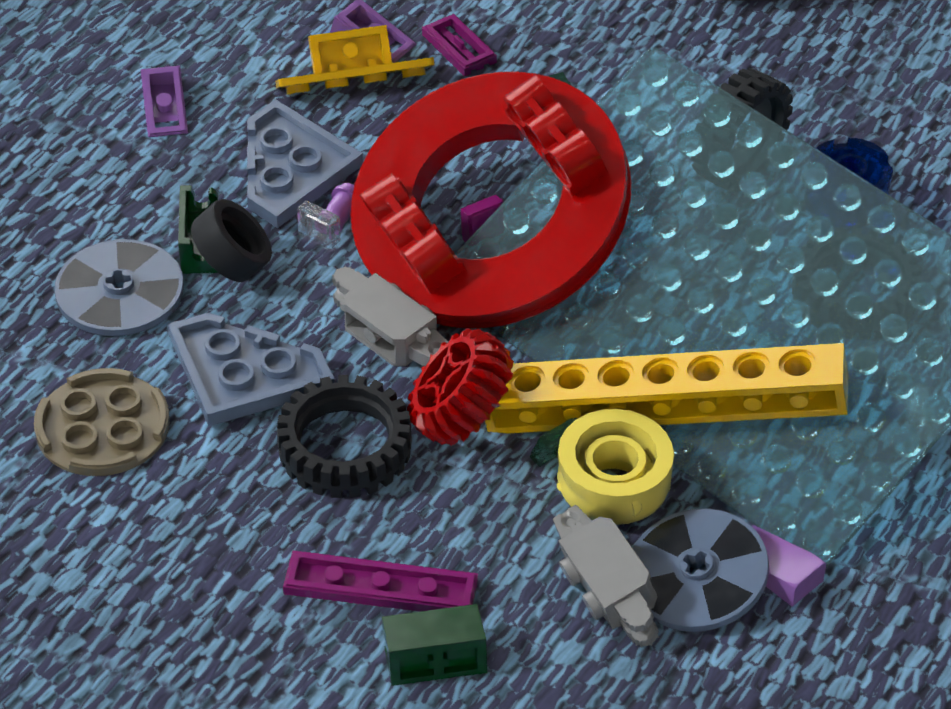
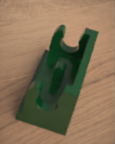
(189, 209)
(435, 644)

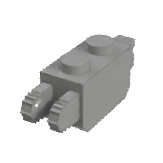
(386, 318)
(610, 573)

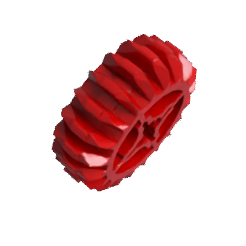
(460, 386)

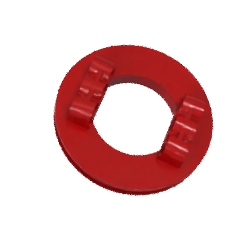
(500, 290)

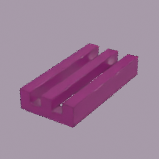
(459, 57)

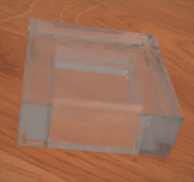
(319, 226)

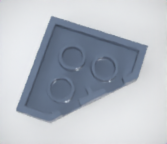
(292, 162)
(241, 369)

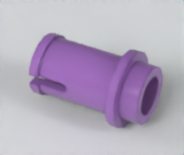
(341, 202)

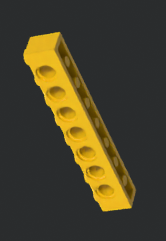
(678, 387)

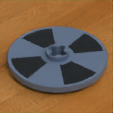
(148, 296)
(710, 598)

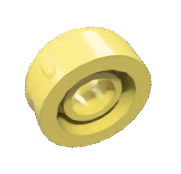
(621, 442)

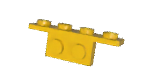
(352, 55)

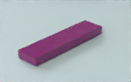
(377, 582)

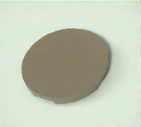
(101, 422)

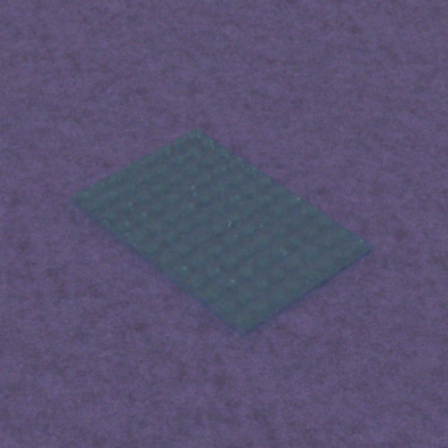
(754, 246)

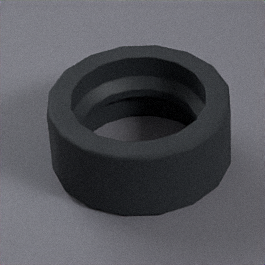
(231, 240)

